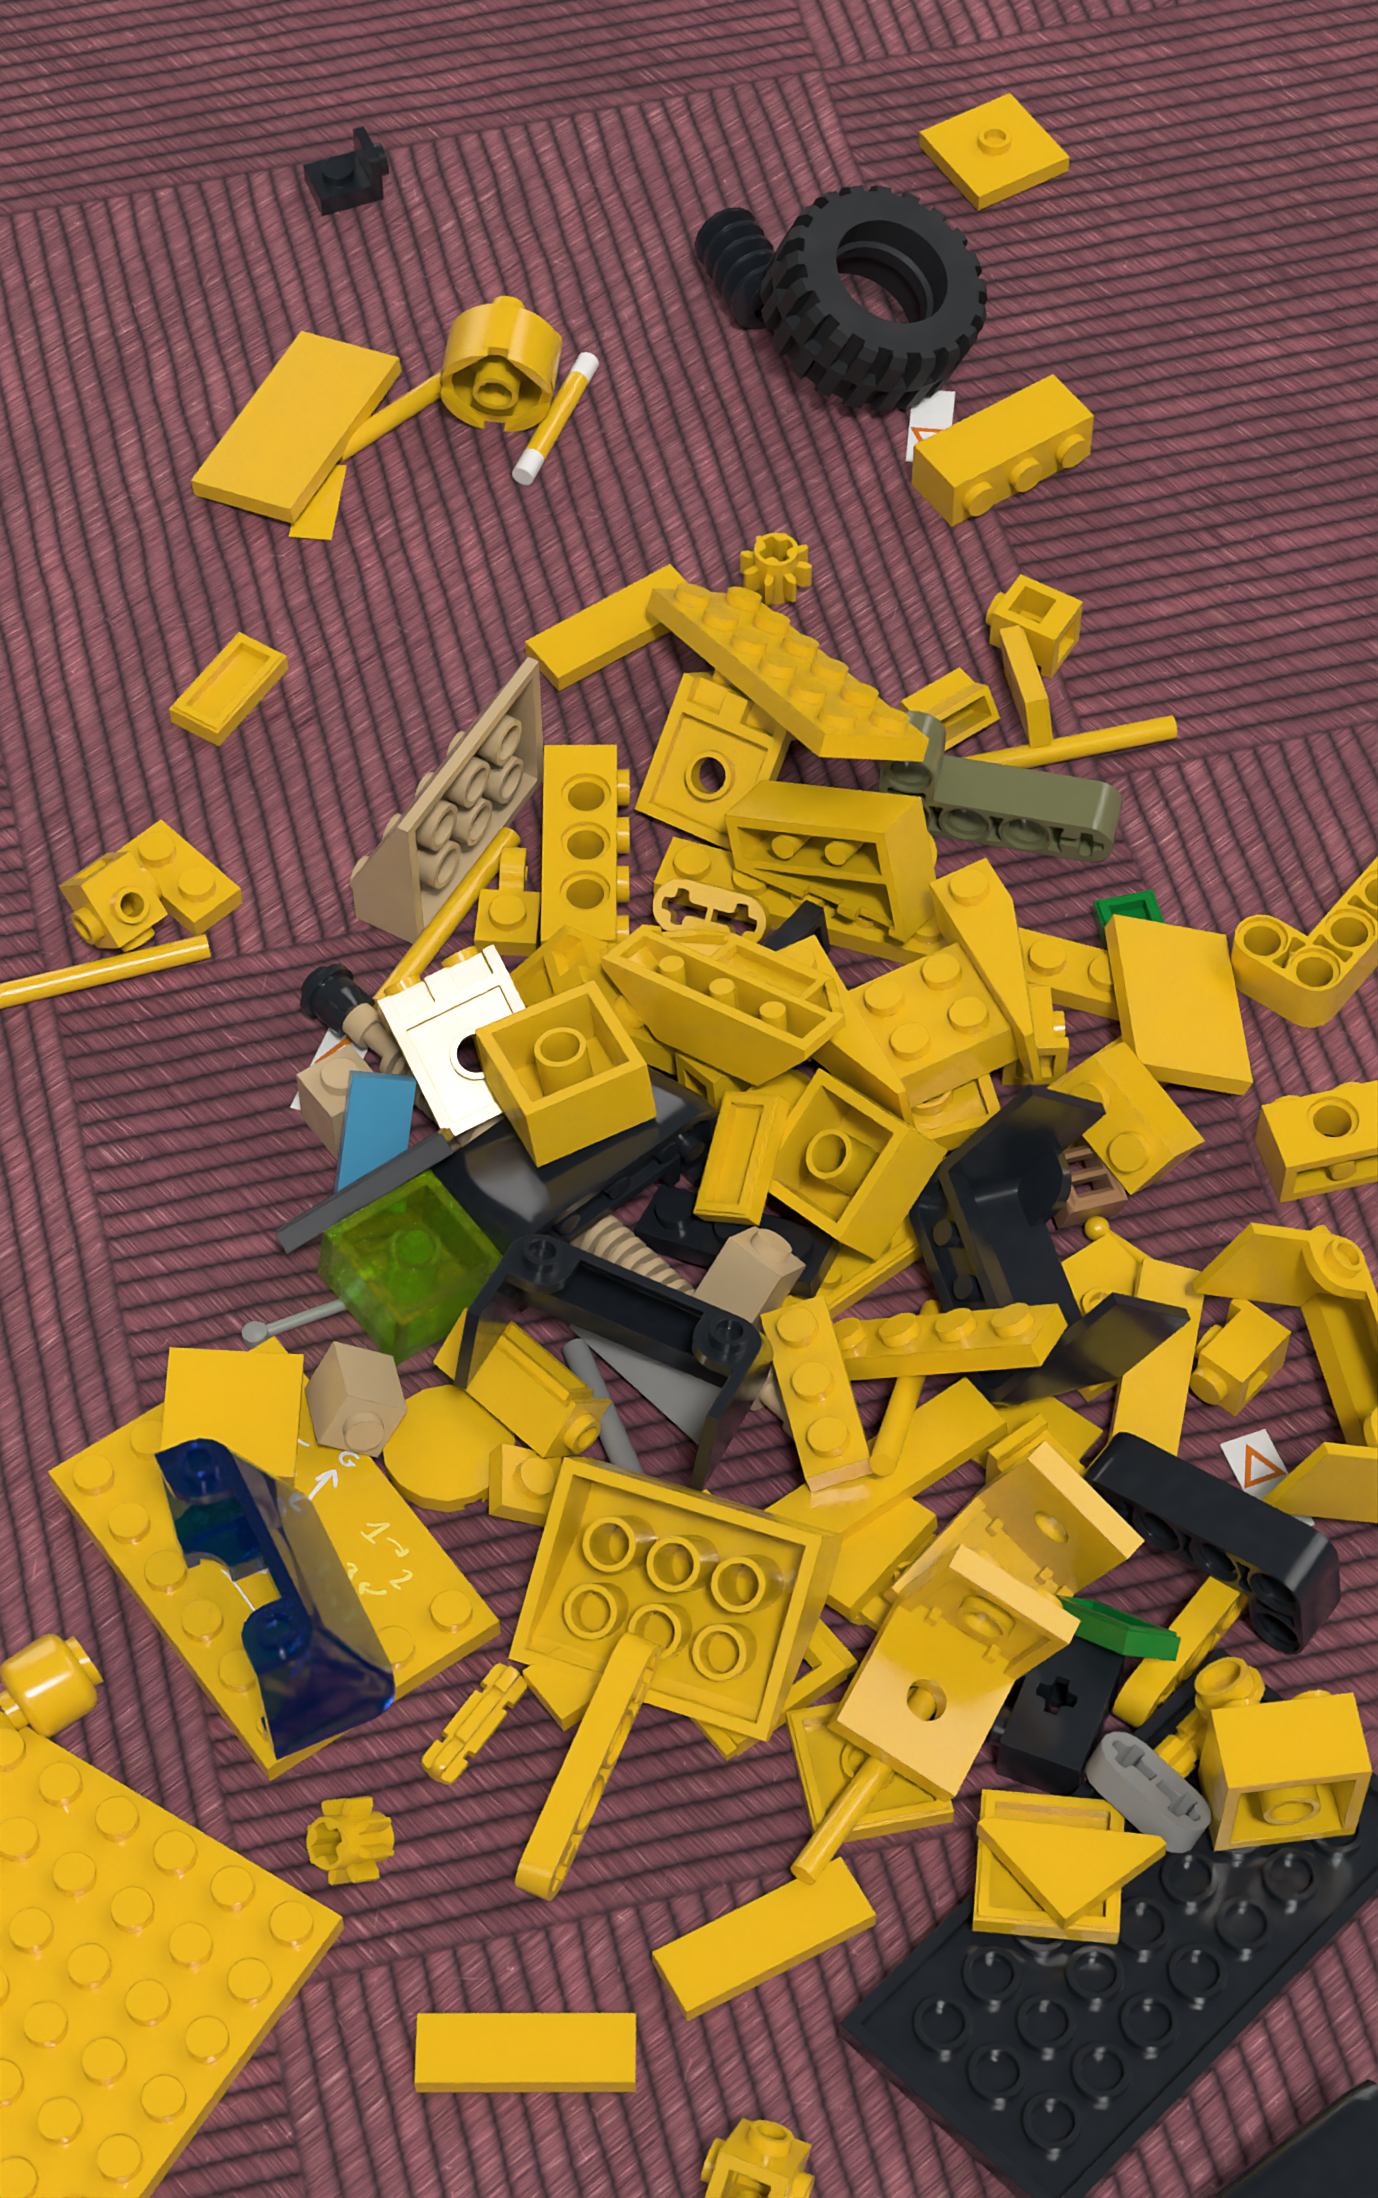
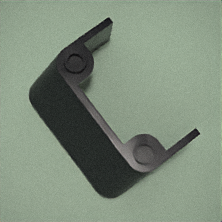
(991, 1247)
(632, 1314)

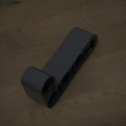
(1225, 1533)

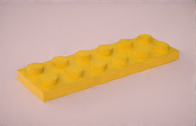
(787, 674)

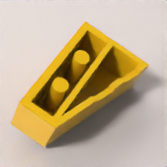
(841, 845)

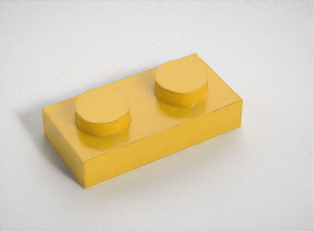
(190, 884)

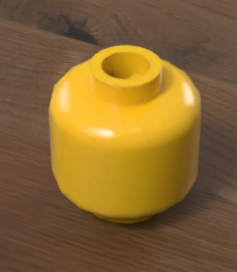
(48, 1685)

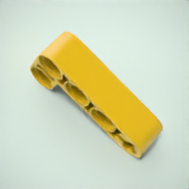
(1316, 973)

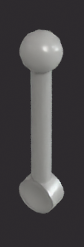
(257, 1332)

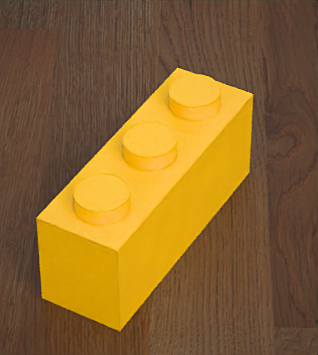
(1002, 450)

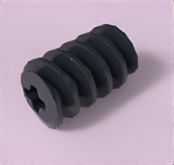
(736, 260)

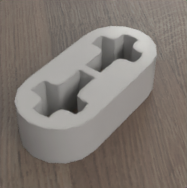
(1148, 1791)

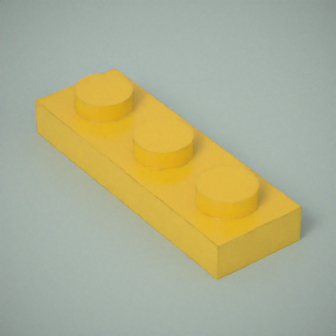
(817, 1393)

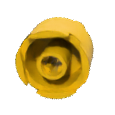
(500, 365)

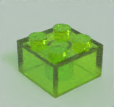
(408, 1265)

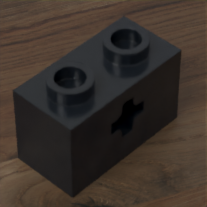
(1051, 1748)

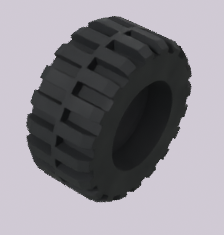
(903, 252)

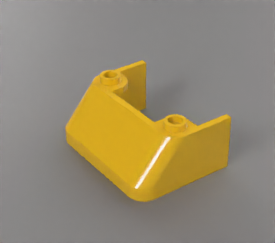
(1340, 1308)

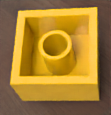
(566, 1073)
(851, 1164)
(1284, 1770)

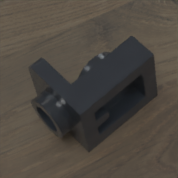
(348, 178)

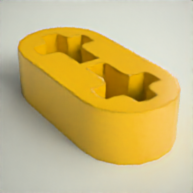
(716, 900)

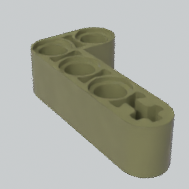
(1005, 802)

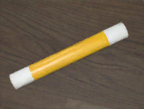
(557, 417)

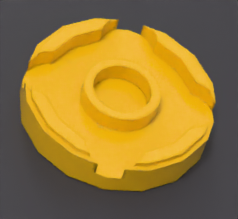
(443, 1449)

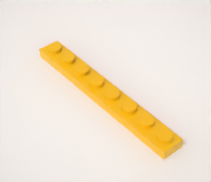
(1075, 971)

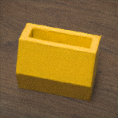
(957, 703)

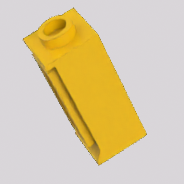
(530, 1392)

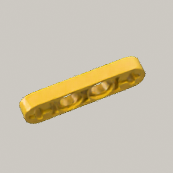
(1200, 1629)
(588, 1766)

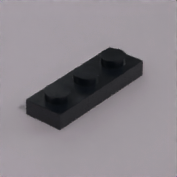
(676, 1232)

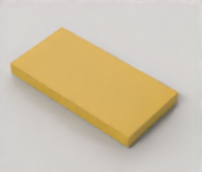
(296, 426)

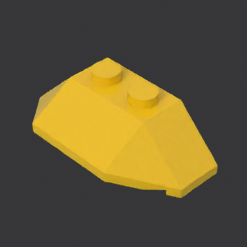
(726, 999)

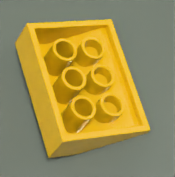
(697, 1573)

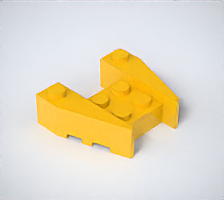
(942, 1014)

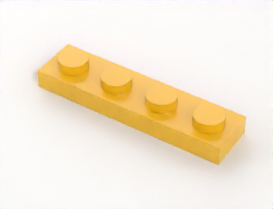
(949, 1341)

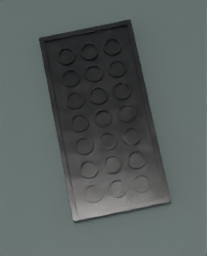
(1076, 2050)

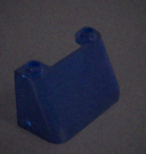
(312, 1646)

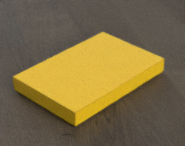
(1179, 1003)

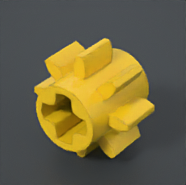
(776, 568)
(350, 1840)

